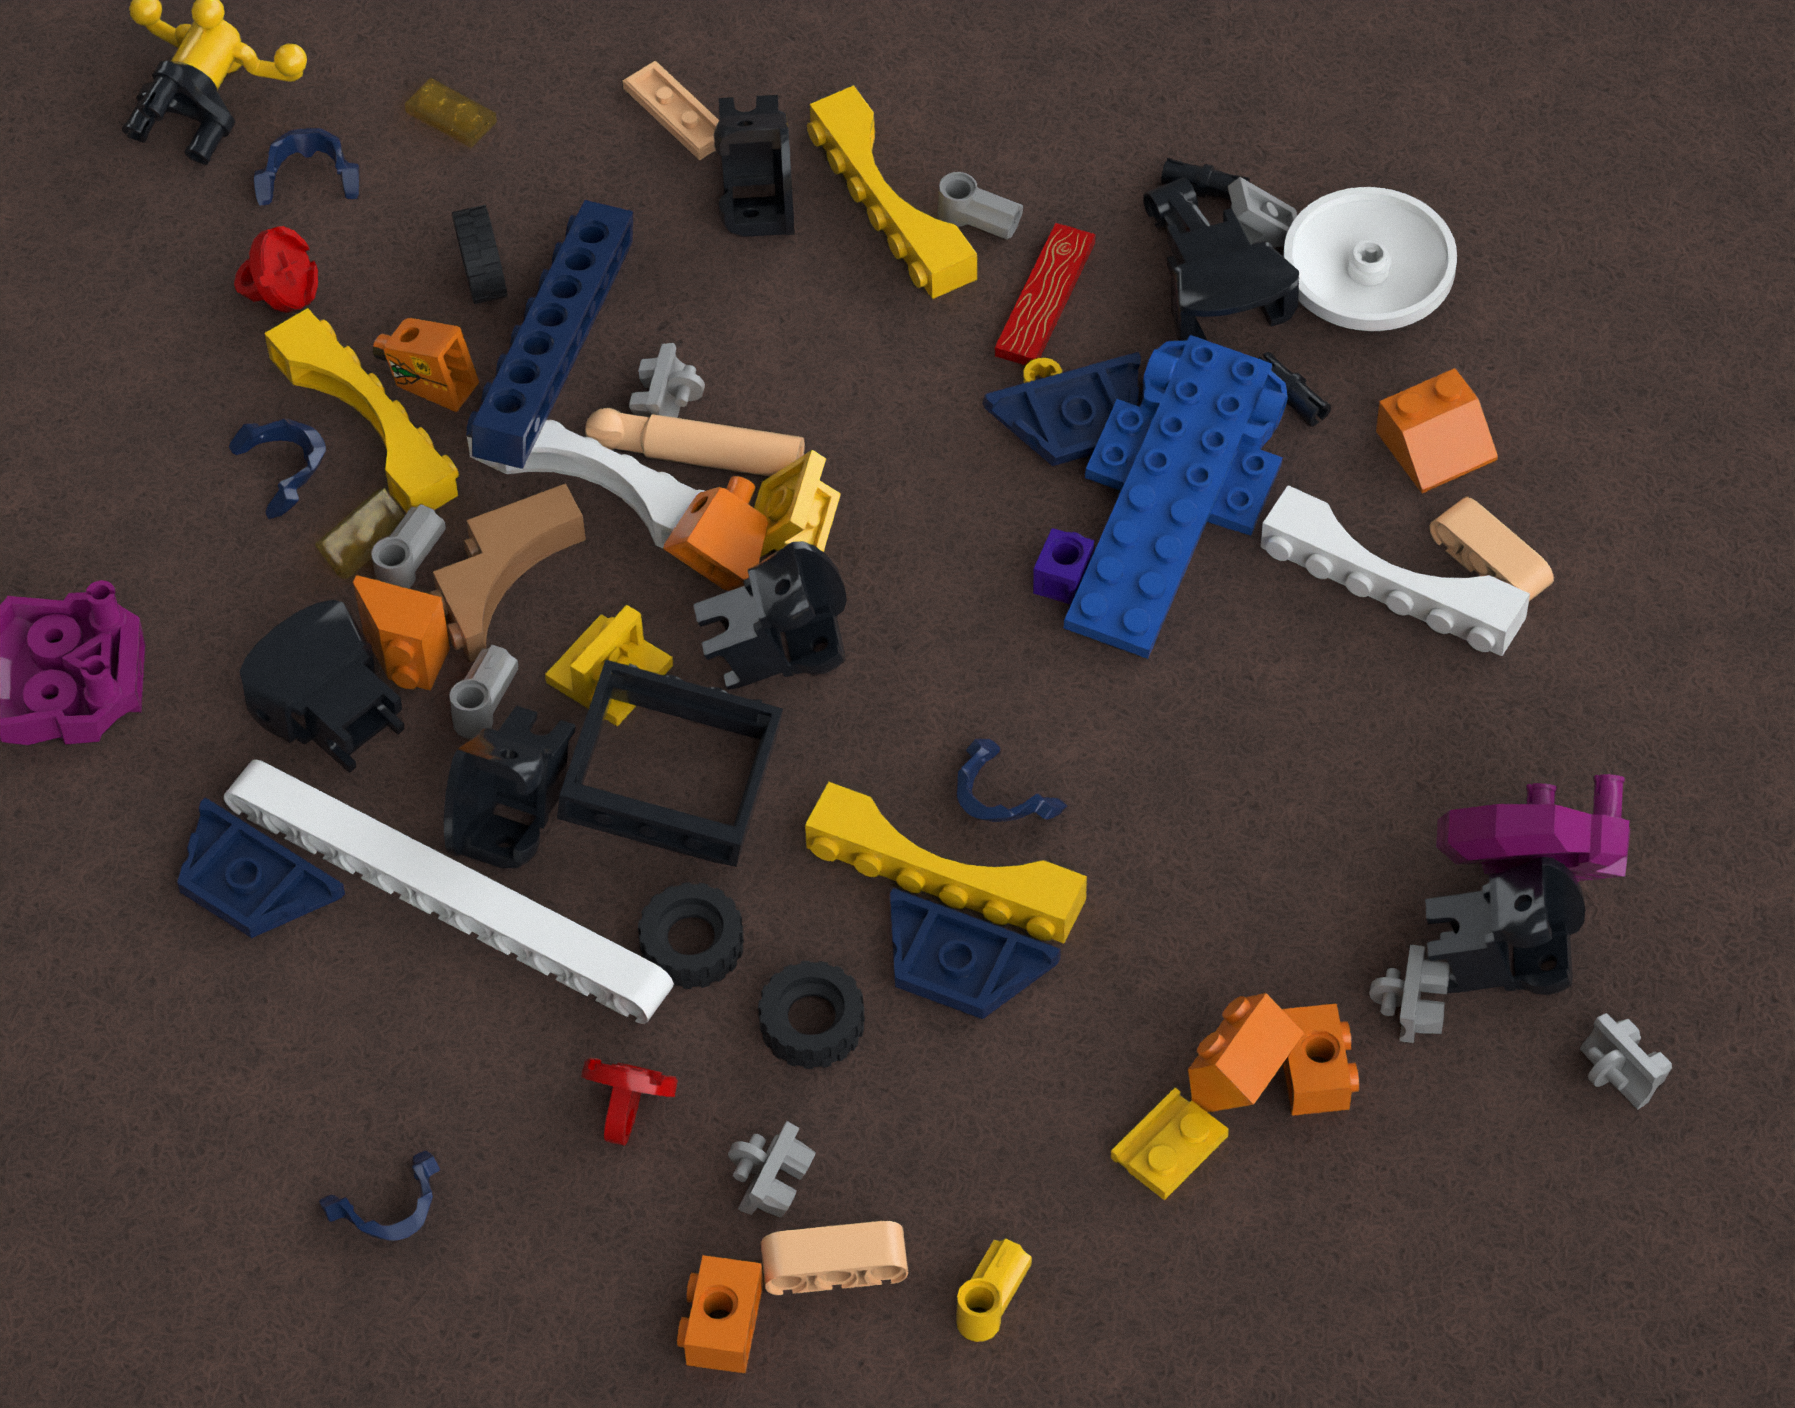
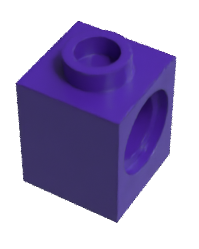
(1059, 580)

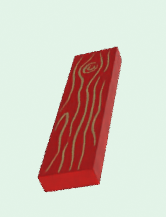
(1045, 294)

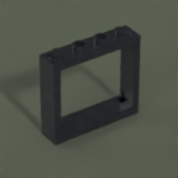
(648, 821)

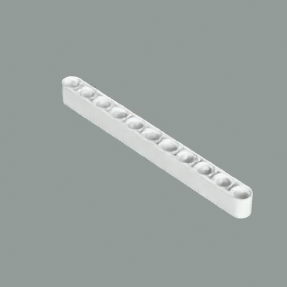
(450, 889)

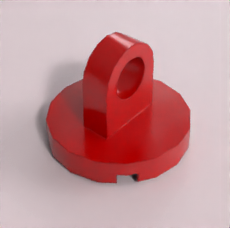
(279, 271)
(627, 1084)

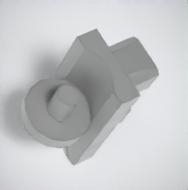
(669, 385)
(1421, 976)
(1621, 1061)
(783, 1154)

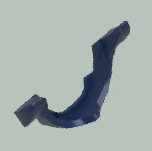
(307, 143)
(283, 430)
(982, 751)
(423, 1167)

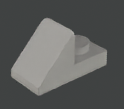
(1260, 214)

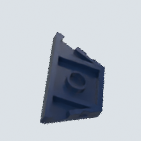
(1066, 411)
(249, 875)
(961, 957)

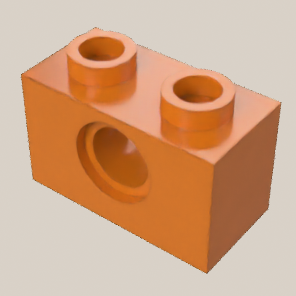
(1316, 1085)
(728, 1287)

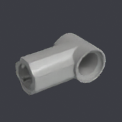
(964, 203)
(402, 553)
(481, 691)

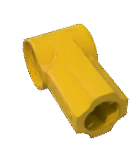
(991, 1289)

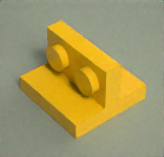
(797, 504)
(610, 639)

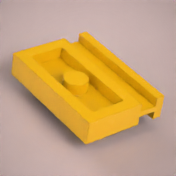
(1169, 1143)

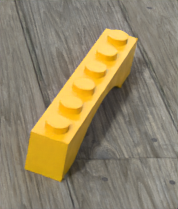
(933, 249)
(314, 359)
(1030, 896)

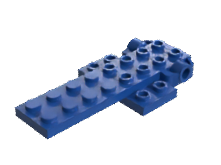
(1179, 464)

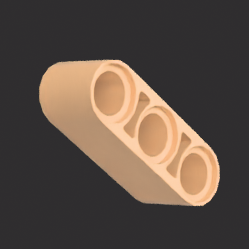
(1490, 547)
(834, 1256)

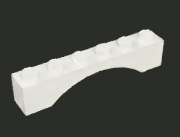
(652, 494)
(1472, 608)

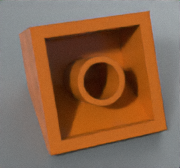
(1436, 430)
(404, 631)
(1242, 1054)

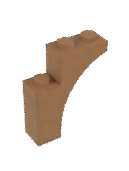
(498, 552)

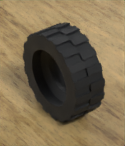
(479, 254)
(686, 902)
(804, 981)

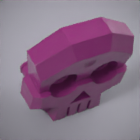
(91, 669)
(1517, 833)

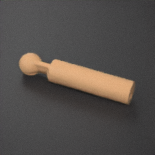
(695, 442)

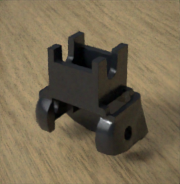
(755, 153)
(1224, 274)
(787, 593)
(321, 669)
(509, 770)
(1523, 906)

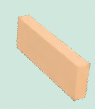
(673, 108)

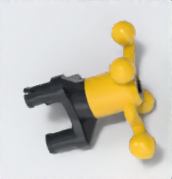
(196, 71)

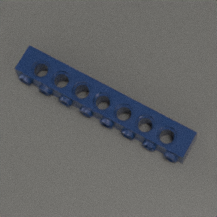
(551, 334)

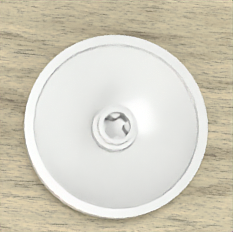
(1371, 258)

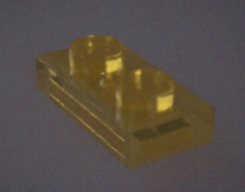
(451, 112)
(353, 538)

